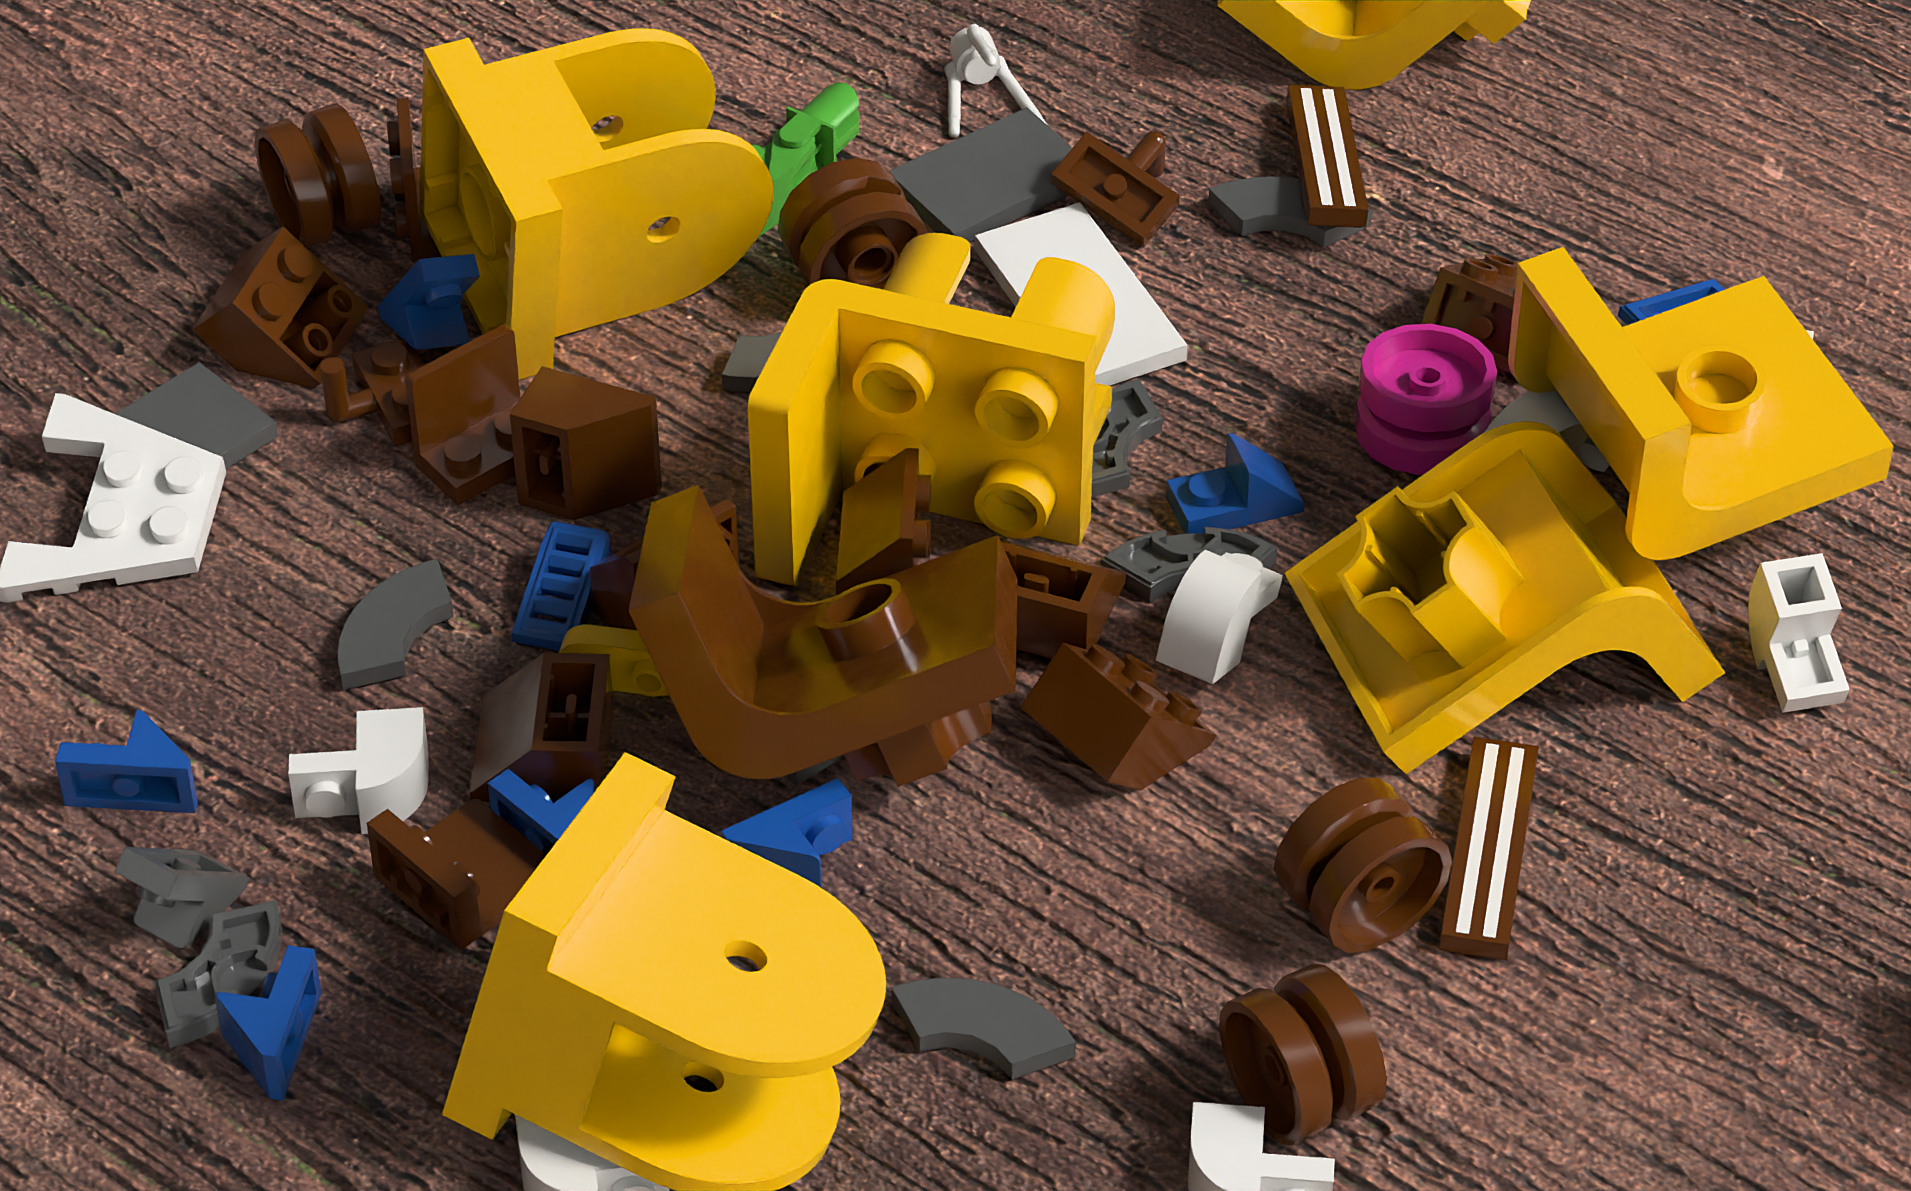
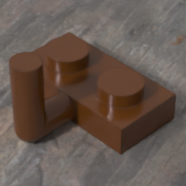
(1120, 187)
(383, 377)

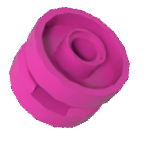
(1423, 395)

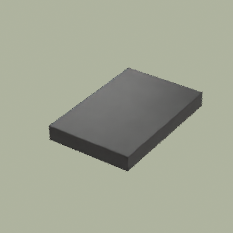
(985, 176)

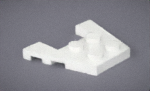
(143, 511)

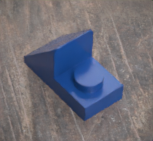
(426, 302)
(1242, 493)
(139, 776)
(532, 810)
(799, 830)
(272, 1029)

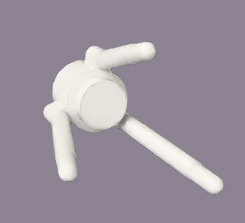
(977, 62)

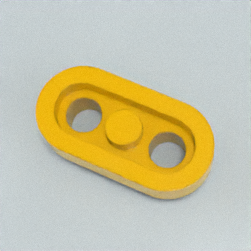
(629, 658)

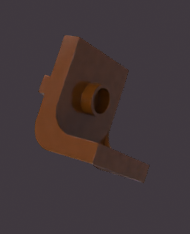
(776, 685)

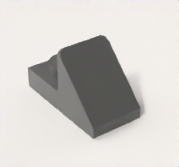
(179, 890)

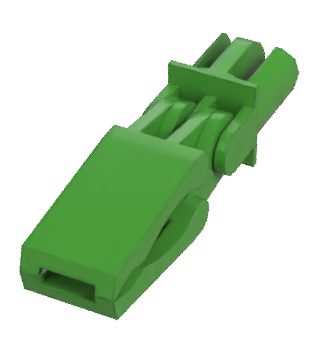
(809, 141)

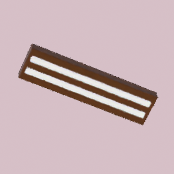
(1326, 156)
(1489, 849)

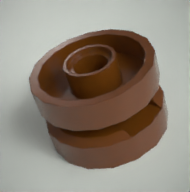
(318, 175)
(848, 223)
(1362, 864)
(1303, 1053)

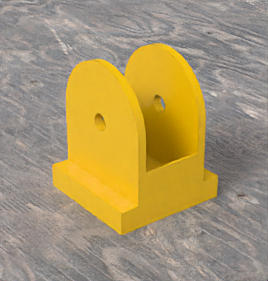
(568, 207)
(622, 986)

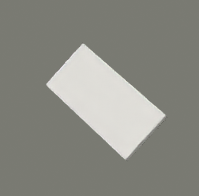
(1141, 333)

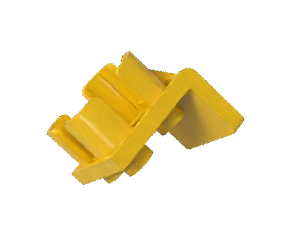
(986, 397)

